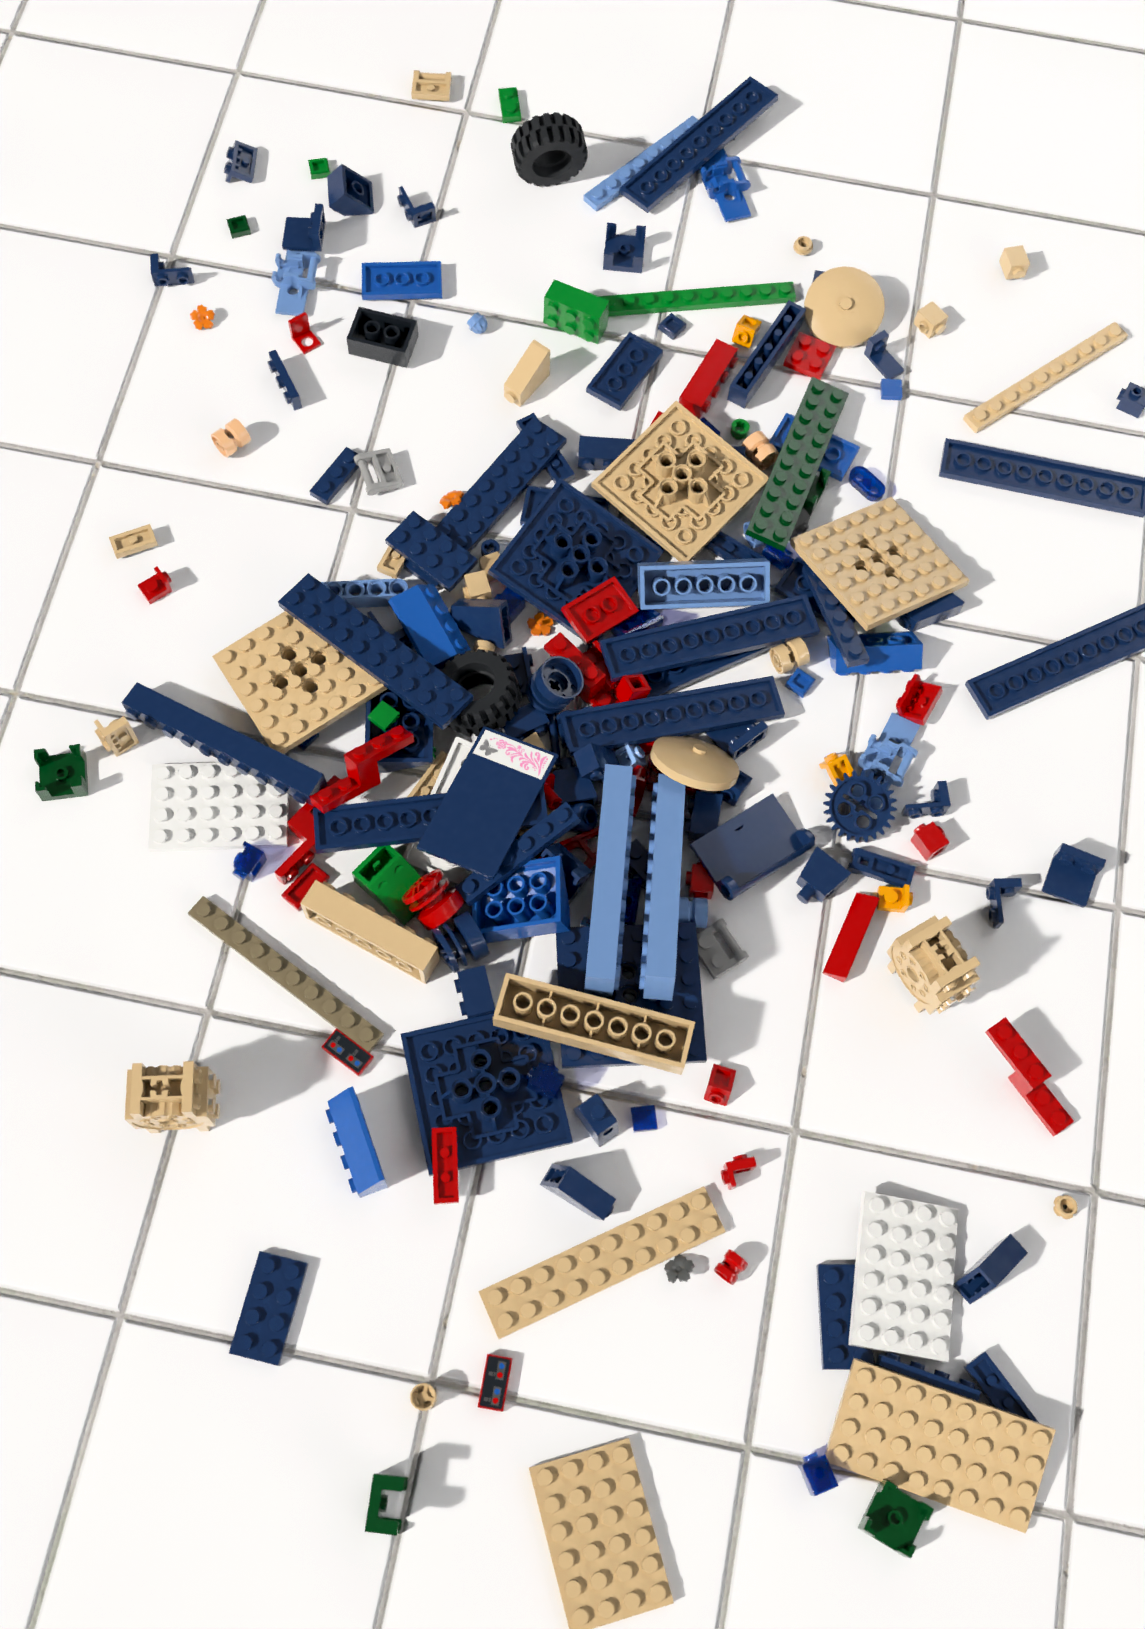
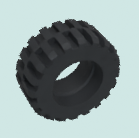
(549, 149)
(496, 706)

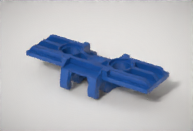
(718, 185)

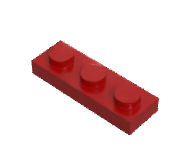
(445, 1165)

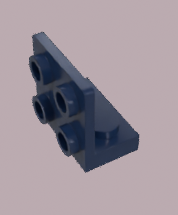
(305, 233)
(738, 739)
(1072, 874)

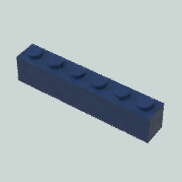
(766, 354)

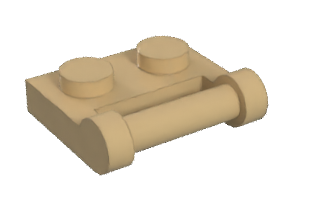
(431, 86)

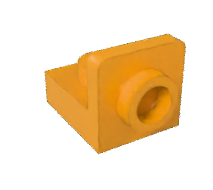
(746, 330)
(836, 766)
(894, 898)

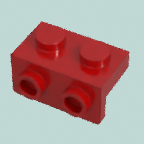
(918, 700)

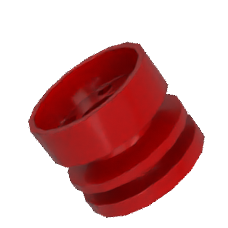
(430, 896)

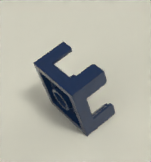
(624, 252)
(574, 870)

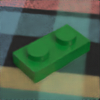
(509, 105)

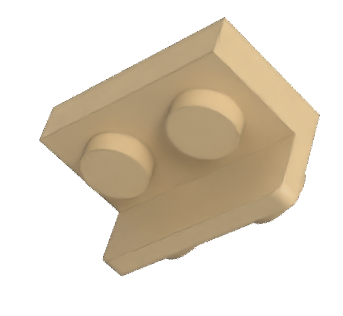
(116, 736)

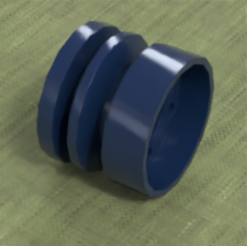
(554, 685)
(459, 942)

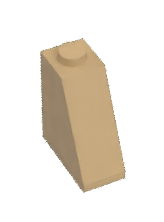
(528, 374)

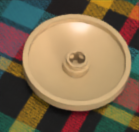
(844, 307)
(694, 763)

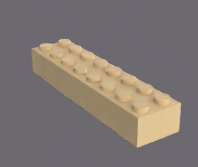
(593, 1023)

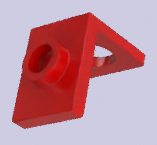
(300, 330)

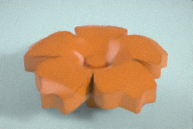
(202, 317)
(452, 497)
(540, 624)

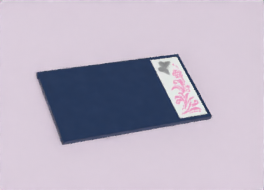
(487, 802)

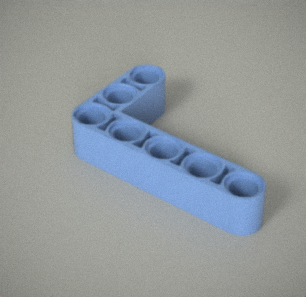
(367, 589)

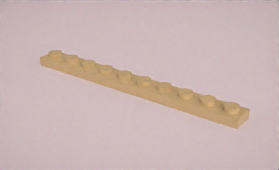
(1045, 377)

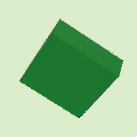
(319, 168)
(383, 716)

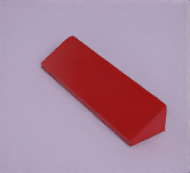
(850, 936)

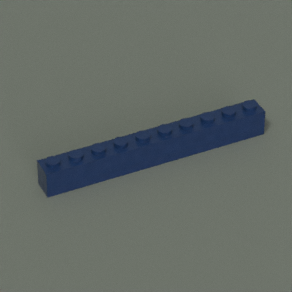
(223, 743)

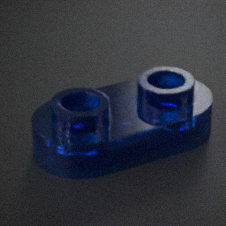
(868, 484)

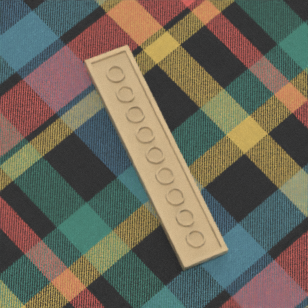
(601, 1262)

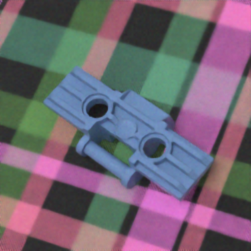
(290, 277)
(881, 754)

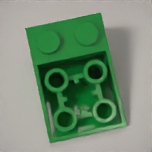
(386, 879)

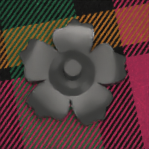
(679, 1269)

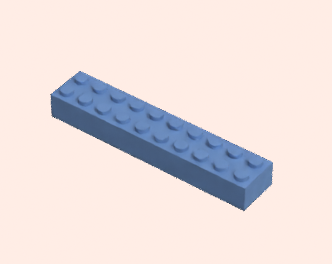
(610, 882)
(662, 890)

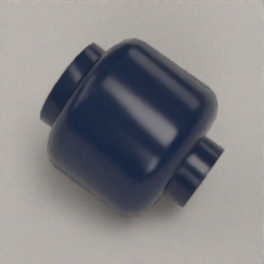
(587, 815)

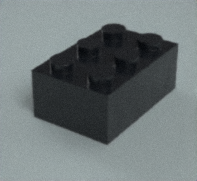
(382, 337)

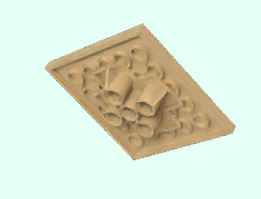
(682, 519)
(879, 563)
(263, 665)

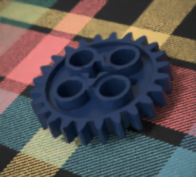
(872, 789)

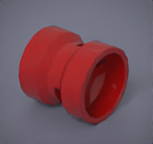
(730, 1267)

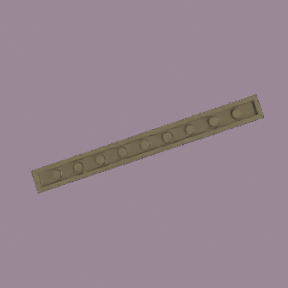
(285, 974)

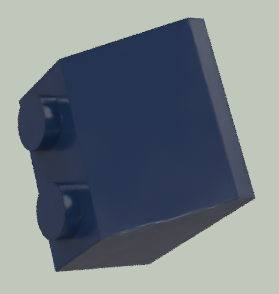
(349, 192)

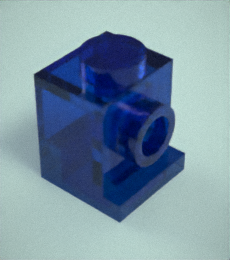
(249, 862)

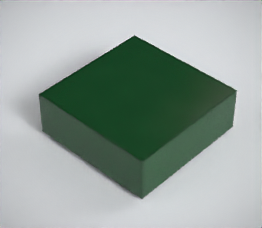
(238, 226)

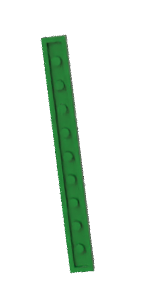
(700, 298)

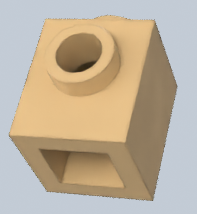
(1014, 262)
(931, 320)
(476, 586)

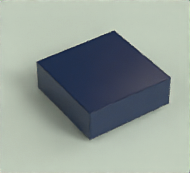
(672, 326)

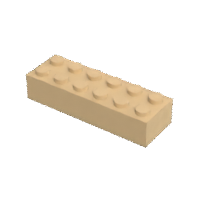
(371, 931)

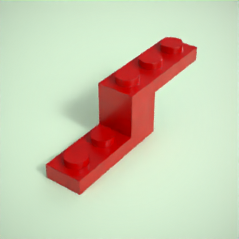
(594, 679)
(361, 769)
(303, 827)
(1029, 1076)

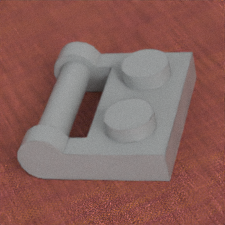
(384, 467)
(712, 953)

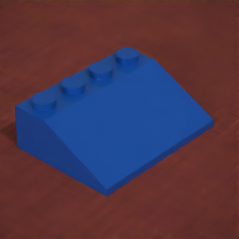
(525, 903)

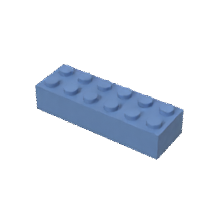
(703, 583)

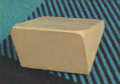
(486, 562)

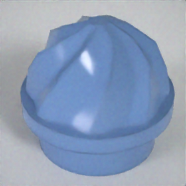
(477, 323)

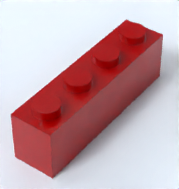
(708, 378)

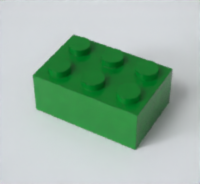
(575, 311)

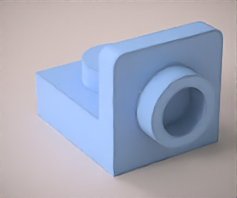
(631, 756)

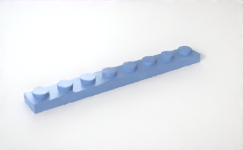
(609, 188)

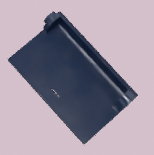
(748, 855)

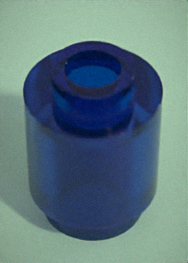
(779, 558)

